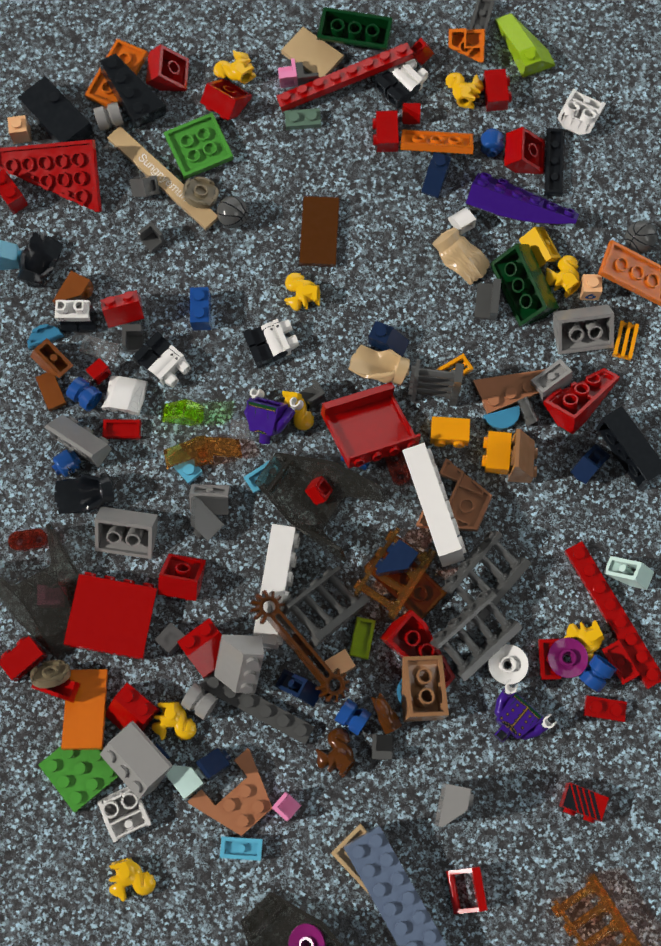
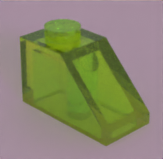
(183, 413)

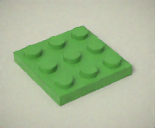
(198, 146)
(78, 775)

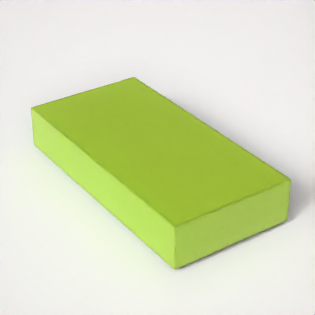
(362, 638)

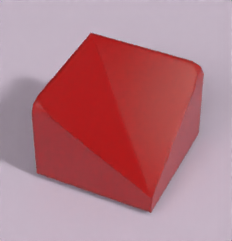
(421, 51)
(411, 113)
(98, 371)
(318, 490)

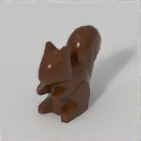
(386, 715)
(341, 754)

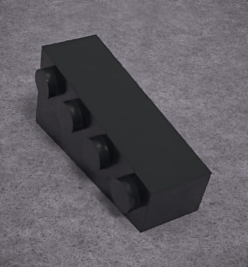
(132, 93)

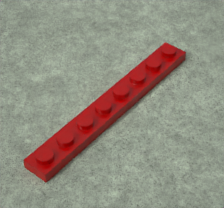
(345, 77)
(613, 613)

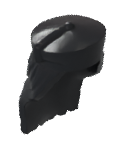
(38, 260)
(83, 493)

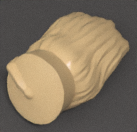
(461, 255)
(379, 365)

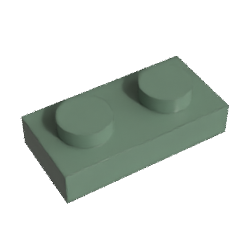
(303, 119)

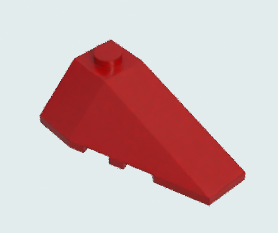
(577, 402)
(412, 637)

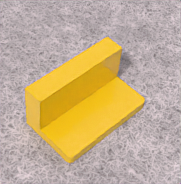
(541, 245)

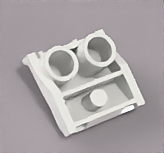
(580, 113)
(125, 395)
(121, 816)

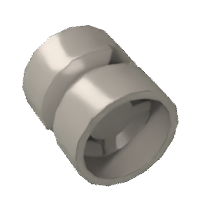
(108, 116)
(199, 701)

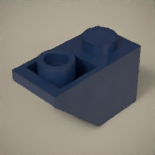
(398, 560)

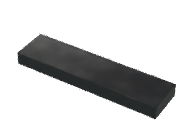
(554, 162)

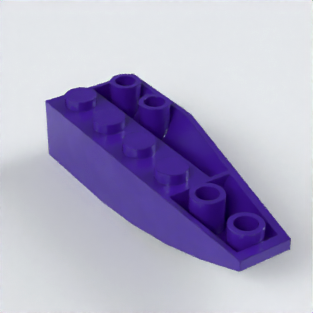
(516, 203)

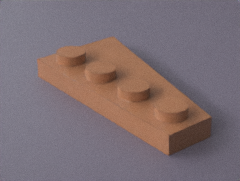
(505, 390)

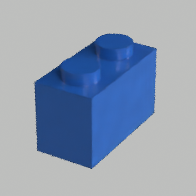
(200, 308)

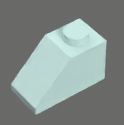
(629, 572)
(186, 779)

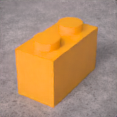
(450, 431)
(497, 452)

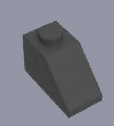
(203, 520)

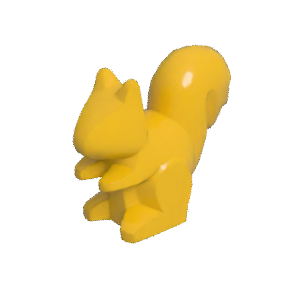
(239, 70)
(464, 91)
(567, 278)
(305, 291)
(302, 418)
(590, 637)
(174, 716)
(129, 874)

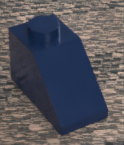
(436, 174)
(386, 337)
(590, 464)
(298, 687)
(214, 763)

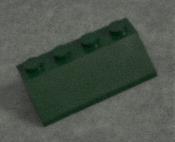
(355, 28)
(524, 284)

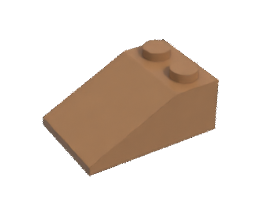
(522, 458)
(423, 689)

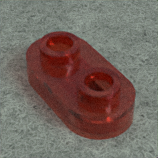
(398, 467)
(29, 540)

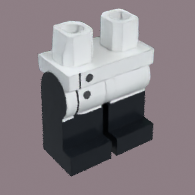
(401, 82)
(76, 315)
(269, 342)
(167, 364)

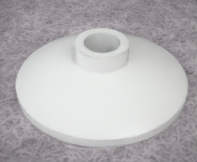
(518, 662)

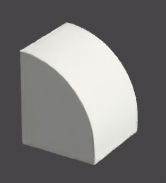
(463, 221)

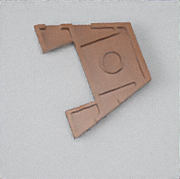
(468, 499)
(243, 805)

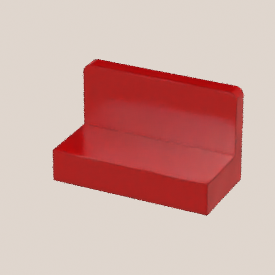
(65, 691)

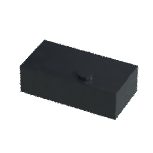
(55, 112)
(630, 447)

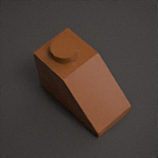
(75, 288)
(51, 359)

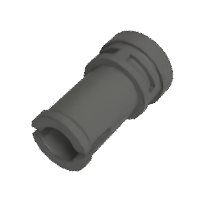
(529, 415)

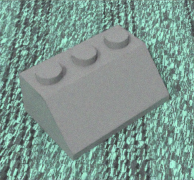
(583, 329)
(79, 439)
(125, 532)
(240, 662)
(136, 760)
(452, 803)

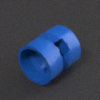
(82, 392)
(597, 673)
(352, 716)

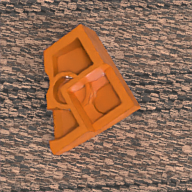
(468, 42)

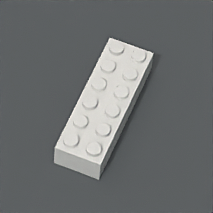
(435, 508)
(277, 577)

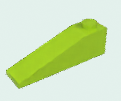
(524, 47)

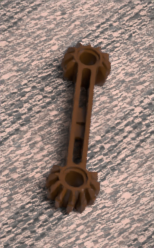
(300, 646)

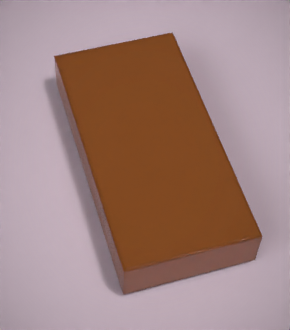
(51, 391)

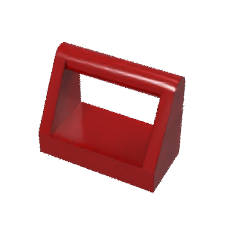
(478, 890)

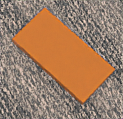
(132, 56)
(437, 141)
(632, 271)
(86, 716)

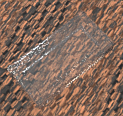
(100, 348)

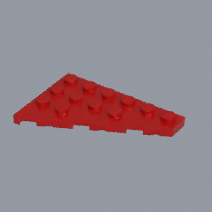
(58, 167)

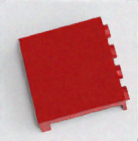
(368, 425)
(110, 616)

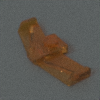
(202, 450)

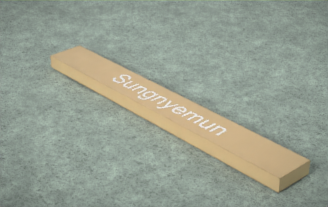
(166, 180)

